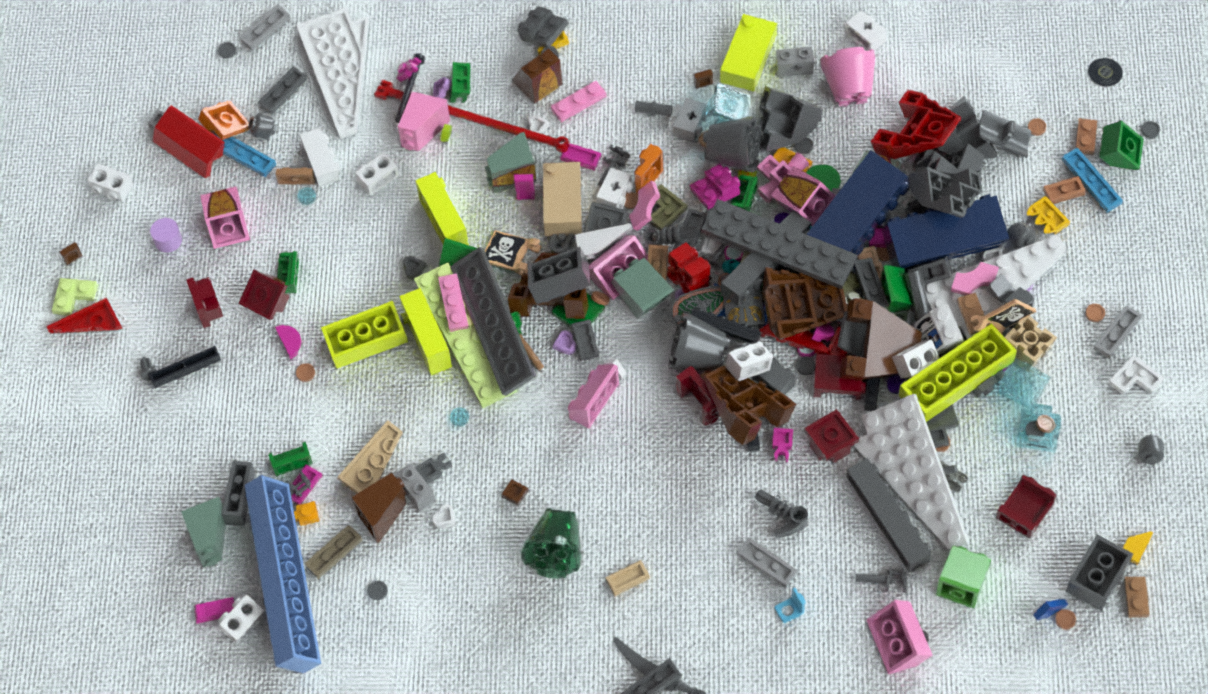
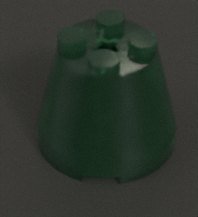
(554, 545)

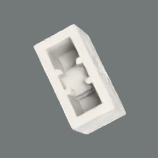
(866, 31)
(615, 188)

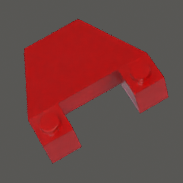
(927, 127)

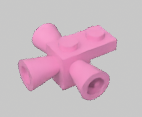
(776, 172)

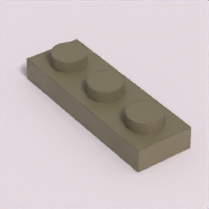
(333, 552)

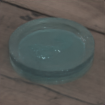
(306, 195)
(459, 417)

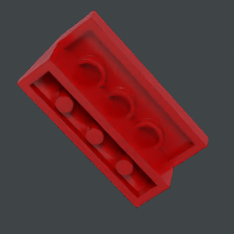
(188, 141)

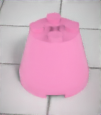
(850, 74)

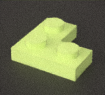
(72, 290)

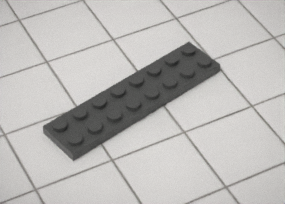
(779, 244)
(493, 321)

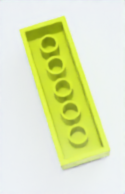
(959, 371)

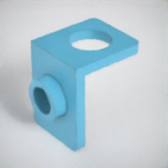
(796, 601)

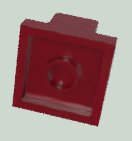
(264, 294)
(205, 300)
(831, 437)

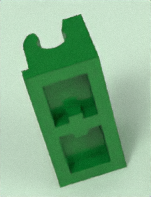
(460, 81)
(747, 192)
(288, 270)
(291, 460)

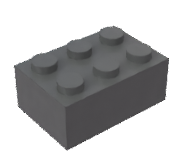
(558, 275)
(1099, 572)

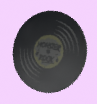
(1105, 72)

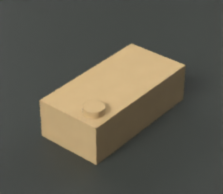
(562, 198)

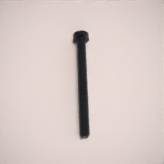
(408, 89)

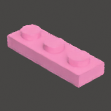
(578, 101)
(453, 302)

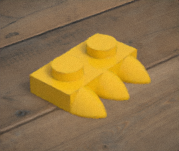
(1049, 215)

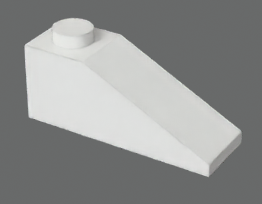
(598, 241)

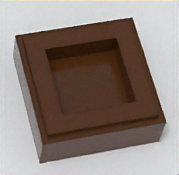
(703, 78)
(70, 253)
(514, 492)

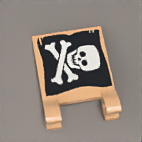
(509, 250)
(1004, 316)

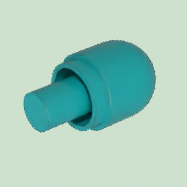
(728, 267)

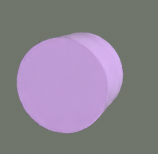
(166, 235)

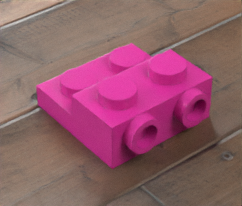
(716, 185)

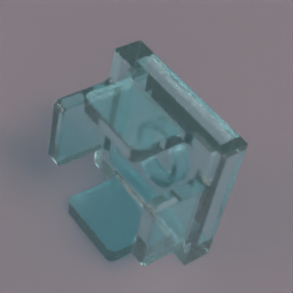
(728, 104)
(1023, 384)
(1049, 440)

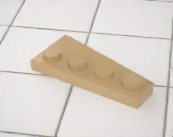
(372, 459)

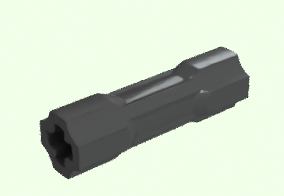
(916, 285)

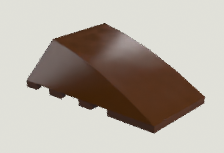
(799, 302)

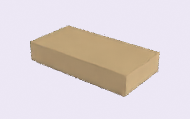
(627, 578)

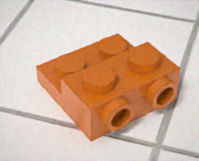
(223, 120)
(650, 166)

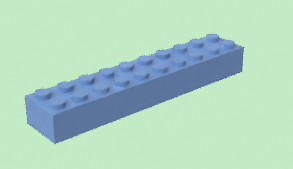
(282, 575)

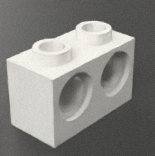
(379, 175)
(111, 179)
(915, 356)
(749, 361)
(244, 621)

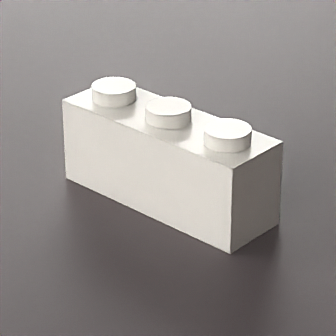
(320, 156)

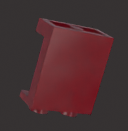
(829, 381)
(691, 382)
(1026, 506)

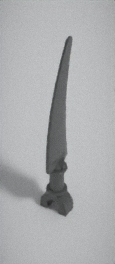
(646, 666)

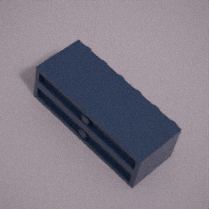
(861, 204)
(939, 235)

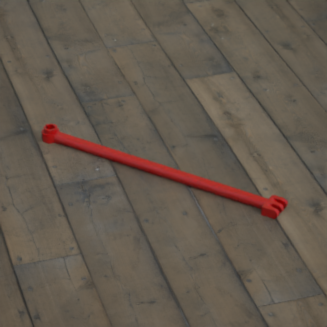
(386, 89)

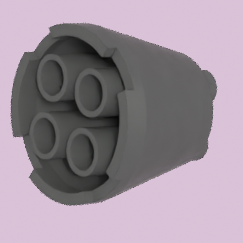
(734, 143)
(697, 345)

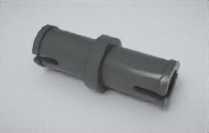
(653, 108)

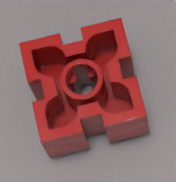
(688, 269)

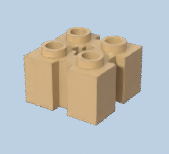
(1030, 341)

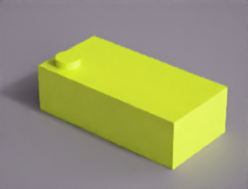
(748, 52)
(440, 209)
(425, 331)
(364, 334)

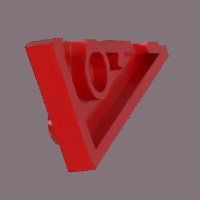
(95, 317)
(799, 340)

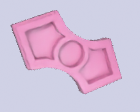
(642, 213)
(967, 282)

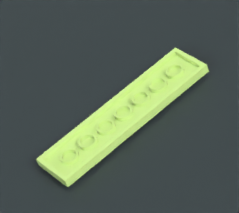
(463, 343)

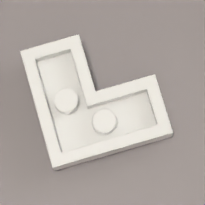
(1136, 372)

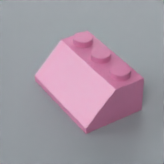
(613, 260)
(594, 394)
(899, 636)

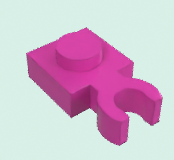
(406, 69)
(782, 442)

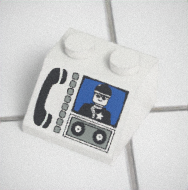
(941, 329)

